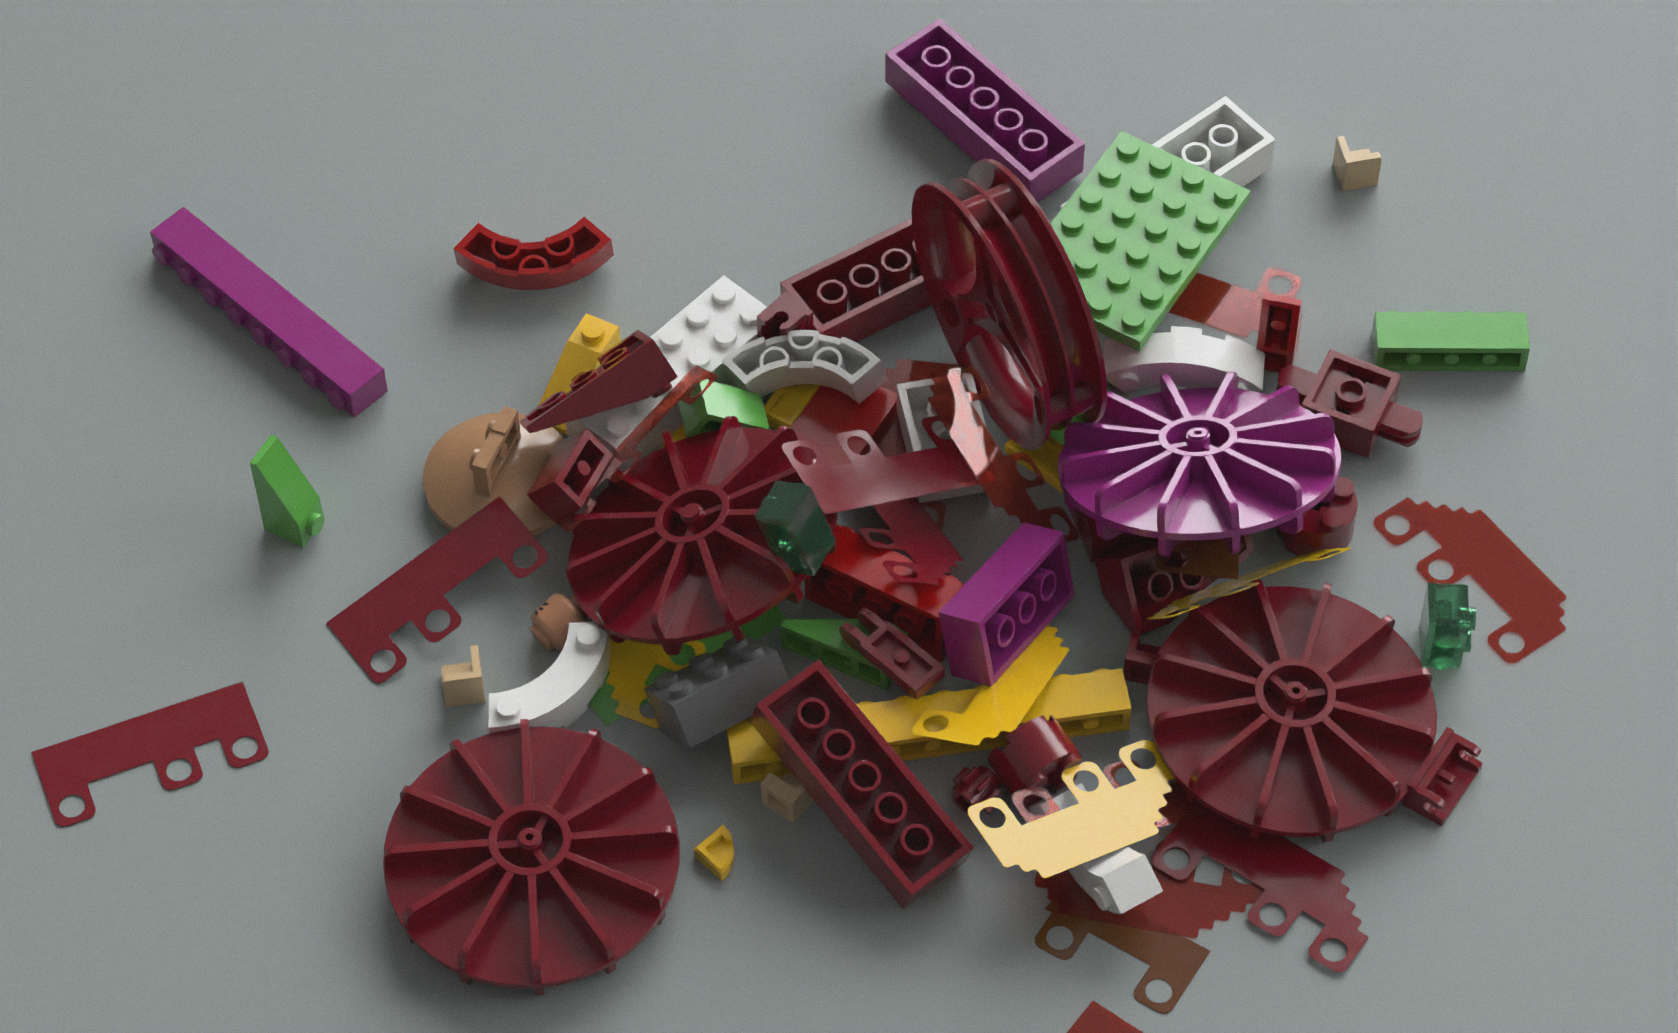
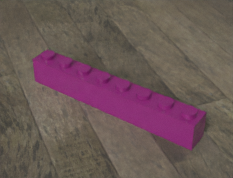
(268, 312)

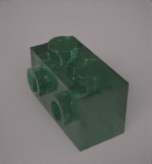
(795, 526)
(1445, 625)

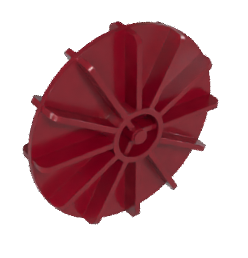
(678, 539)
(1291, 711)
(531, 857)

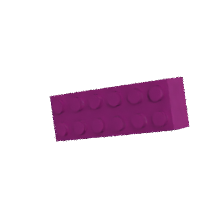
(983, 109)

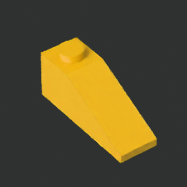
(580, 354)

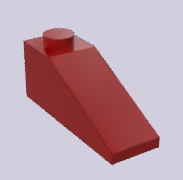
(1279, 330)

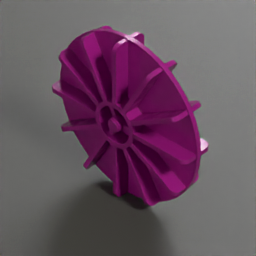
(1200, 464)

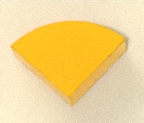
(717, 852)

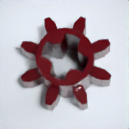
(975, 787)

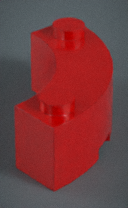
(534, 264)

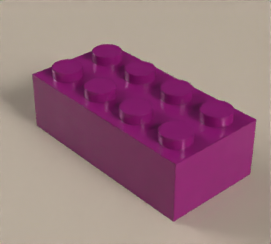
(1006, 604)

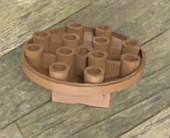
(485, 461)

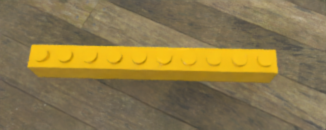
(1079, 702)

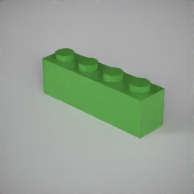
(1450, 341)

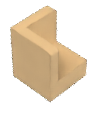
(1355, 168)
(463, 681)
(785, 796)

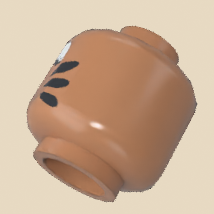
(553, 619)

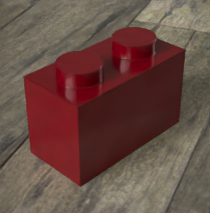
(569, 474)

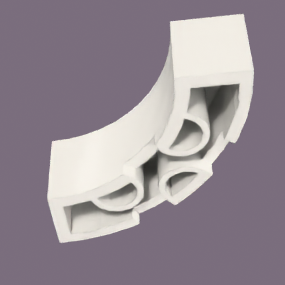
(1187, 358)
(805, 359)
(562, 690)
(1115, 879)

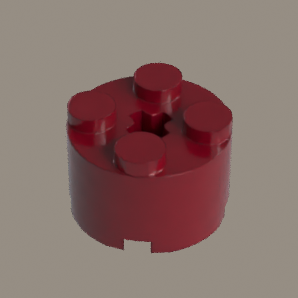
(1326, 524)
(1035, 757)

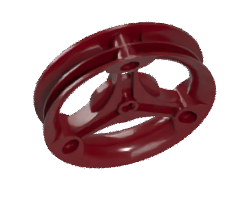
(1010, 302)

